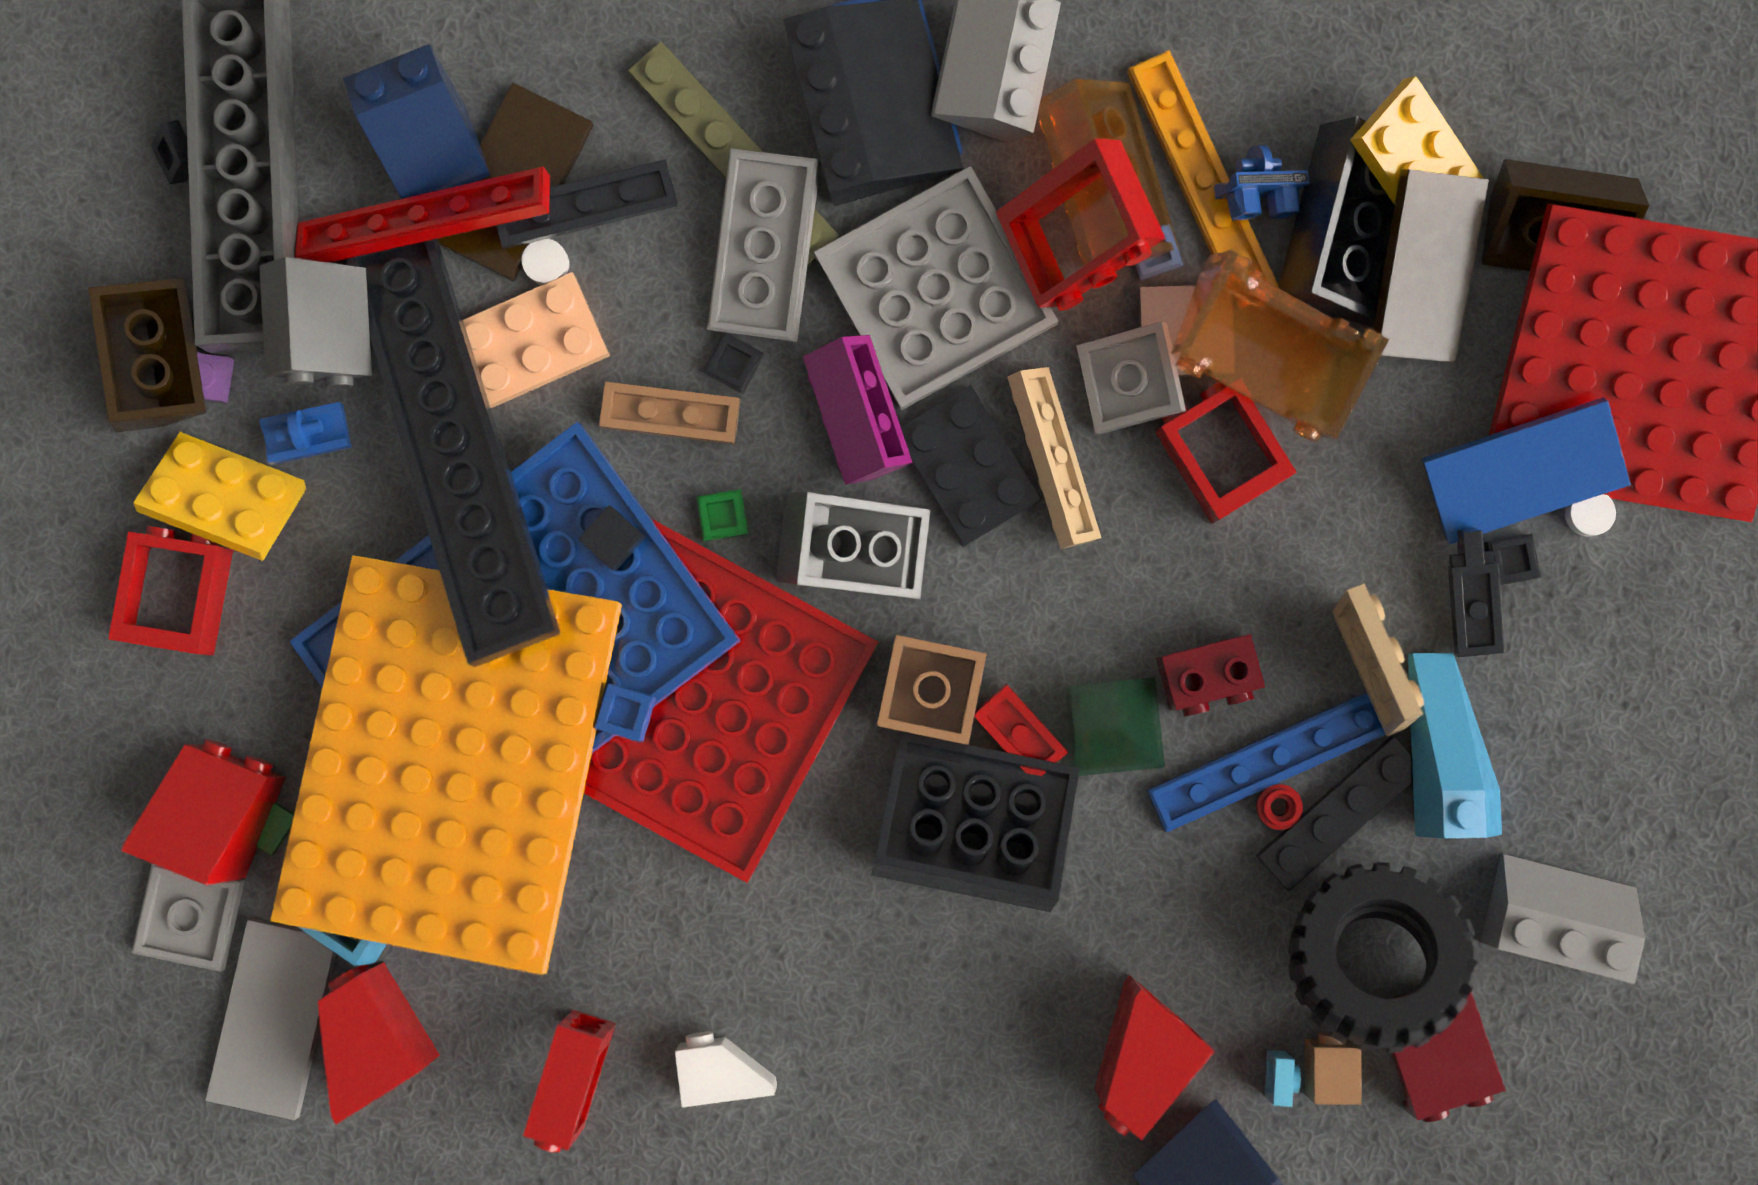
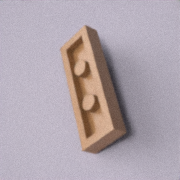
(669, 413)

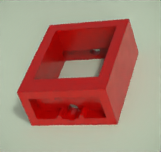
(1212, 505)
(209, 598)
(569, 1081)

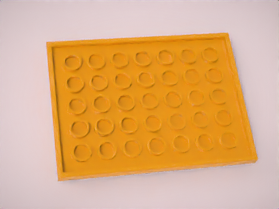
(441, 787)

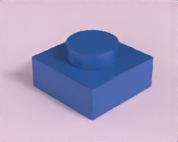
(625, 712)

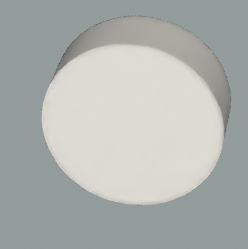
(545, 261)
(1591, 515)

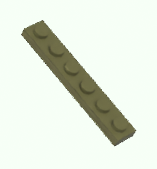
(704, 121)

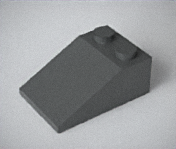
(852, 545)

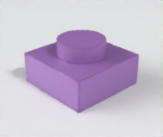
(215, 376)

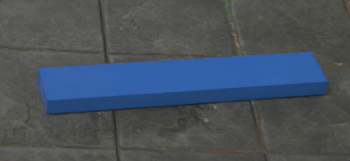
(1265, 762)

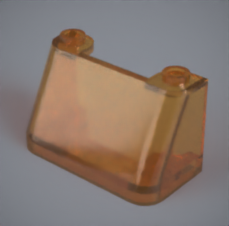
(1274, 348)

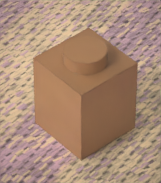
(1332, 1071)

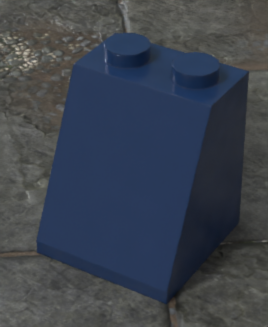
(417, 123)
(1208, 1153)

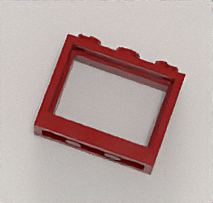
(1032, 251)

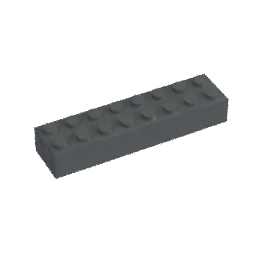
(238, 162)

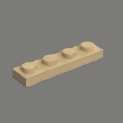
(1054, 457)

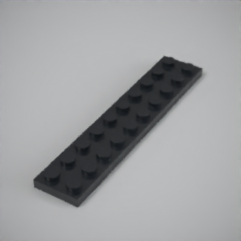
(455, 454)

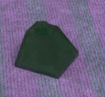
(1115, 726)

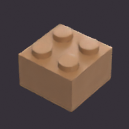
(931, 689)

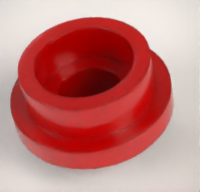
(1293, 810)

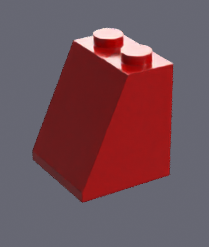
(207, 814)
(369, 1039)
(1146, 1061)

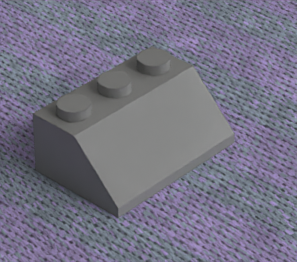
(996, 66)
(1565, 919)

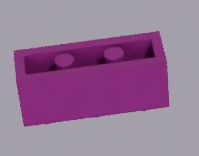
(857, 409)

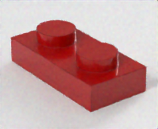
(1018, 728)

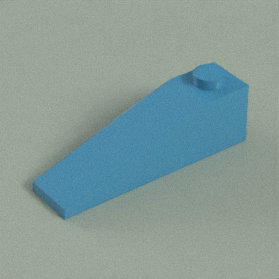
(1450, 764)

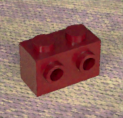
(1211, 673)

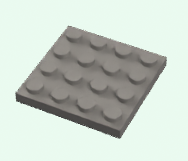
(934, 287)

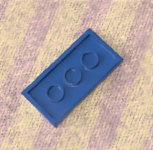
(1527, 470)

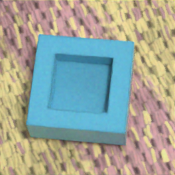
(1281, 1078)

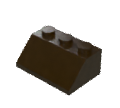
(1522, 198)
(147, 354)

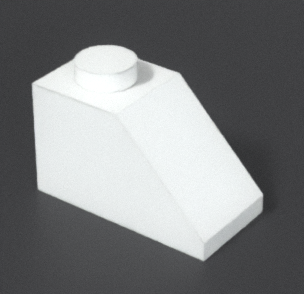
(719, 1072)

